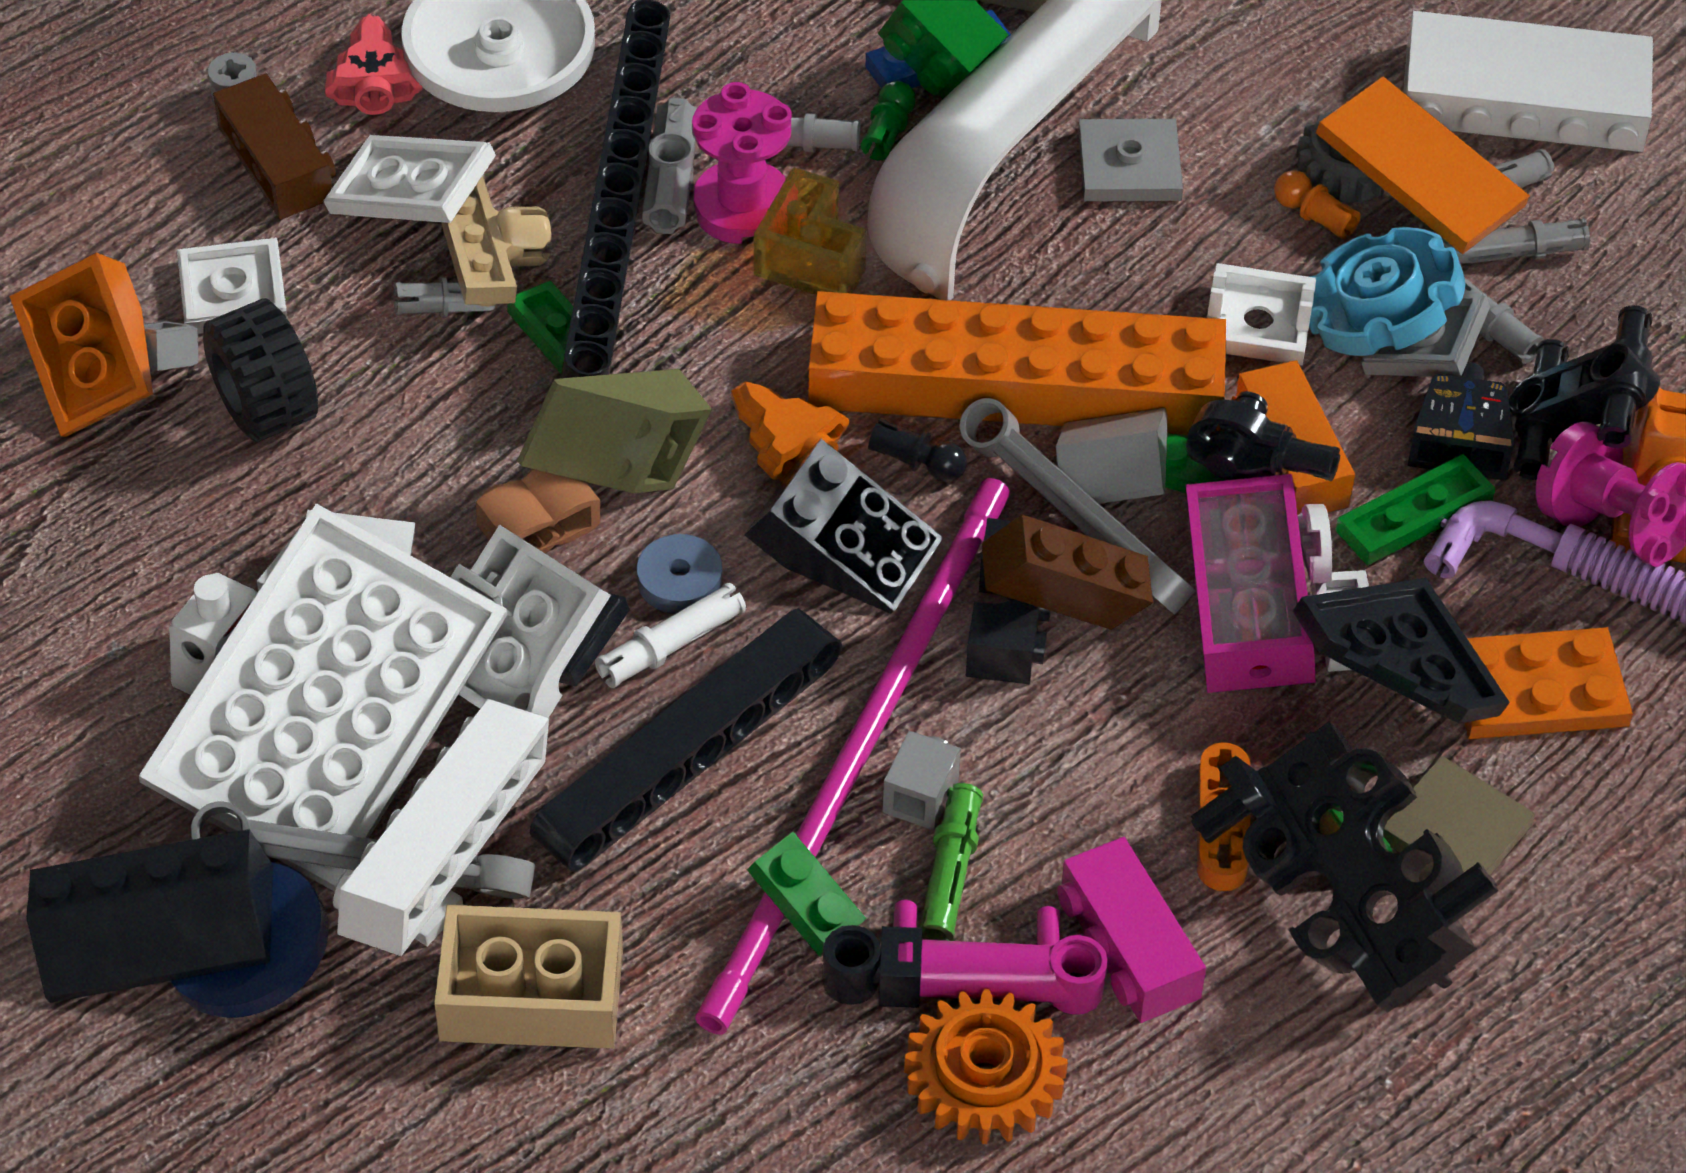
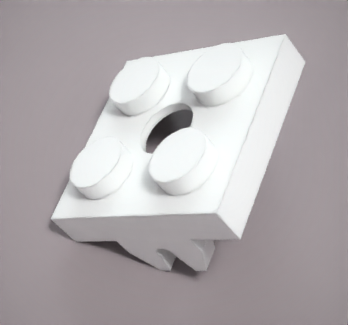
(1282, 295)

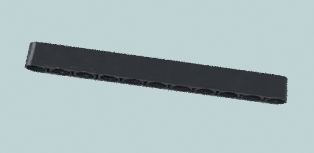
(617, 192)

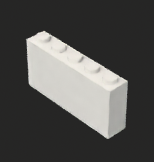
(1531, 80)

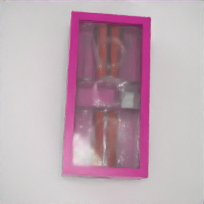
(1249, 583)

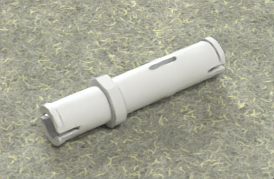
(652, 645)

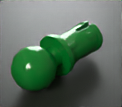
(888, 118)

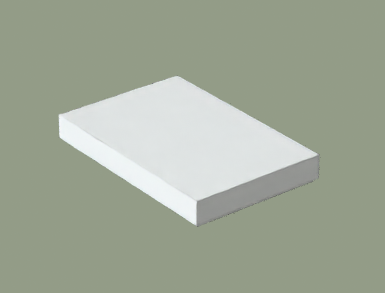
(410, 178)

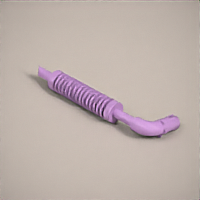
(1572, 551)

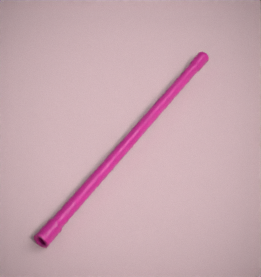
(732, 983)

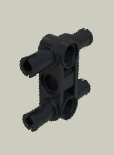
(1593, 388)

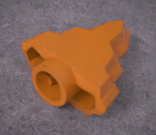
(784, 427)

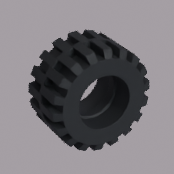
(260, 369)

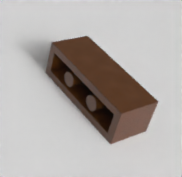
(274, 145)
(1066, 572)

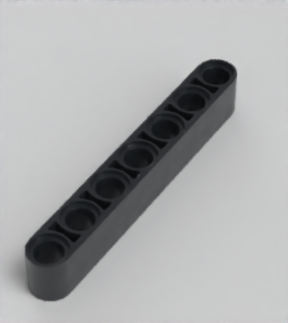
(685, 740)

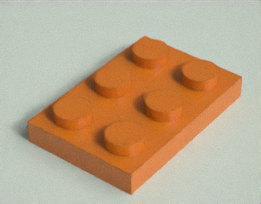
(1553, 683)

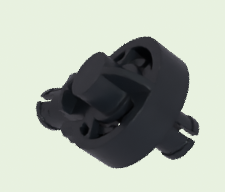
(1252, 443)

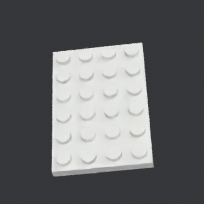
(325, 688)

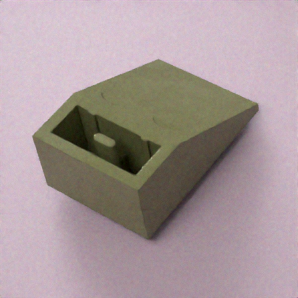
(618, 429)

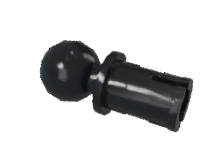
(943, 460)

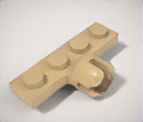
(491, 241)

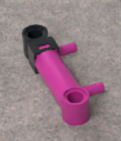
(943, 969)

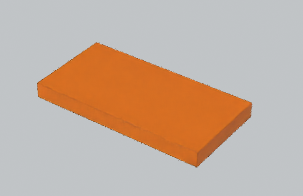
(1422, 164)

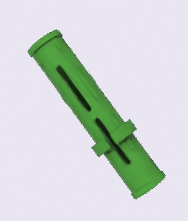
(954, 844)

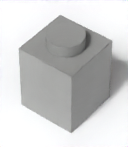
(920, 779)

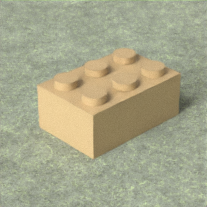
(529, 976)

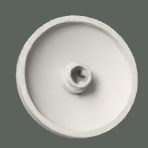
(498, 50)

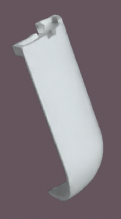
(950, 154)

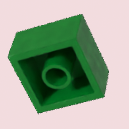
(941, 40)

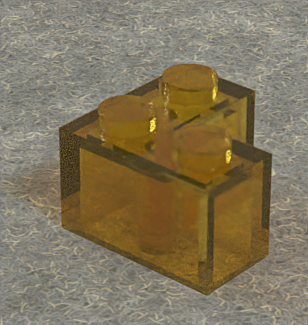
(805, 242)

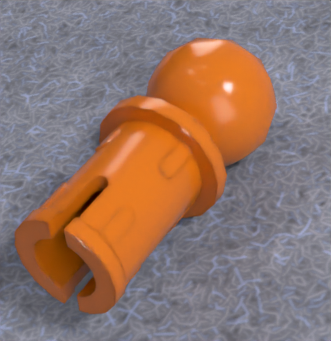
(1295, 190)

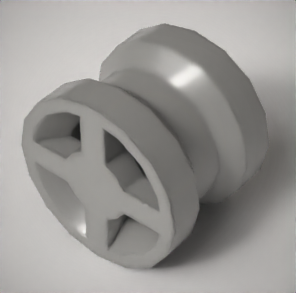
(230, 70)

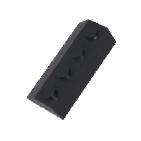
(151, 915)

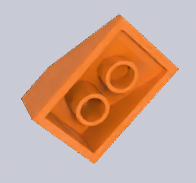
(86, 341)

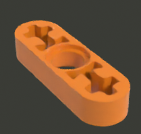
(1208, 789)

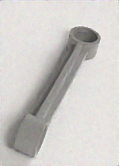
(1067, 496)
(485, 874)

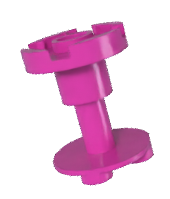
(741, 132)
(1592, 480)

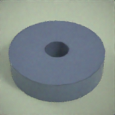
(673, 555)

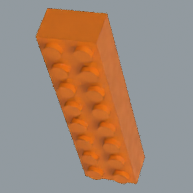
(1031, 359)

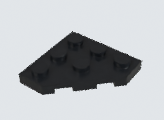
(1406, 643)

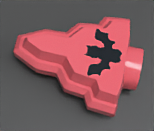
(371, 71)

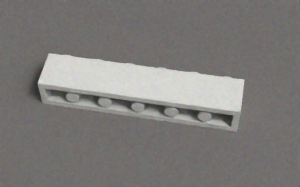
(441, 827)

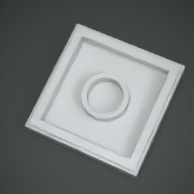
(229, 277)

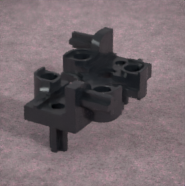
(1289, 800)

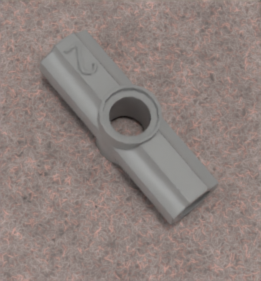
(670, 167)

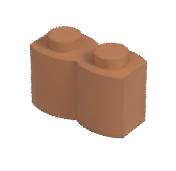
(540, 509)

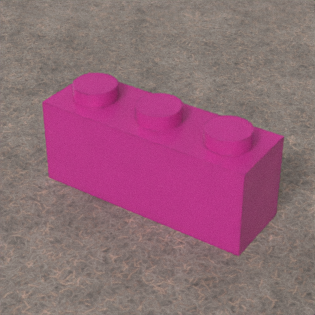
(1144, 944)

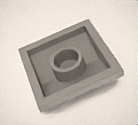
(1116, 455)

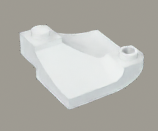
(543, 626)

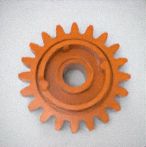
(1025, 1060)

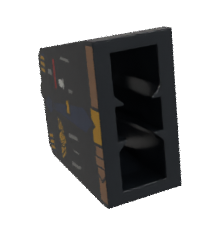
(1466, 419)

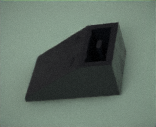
(844, 530)

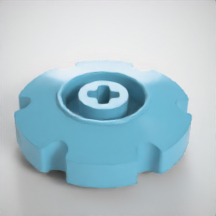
(1385, 291)

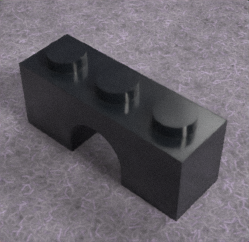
(1005, 634)

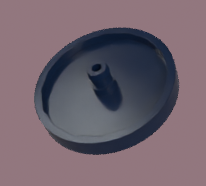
(296, 951)

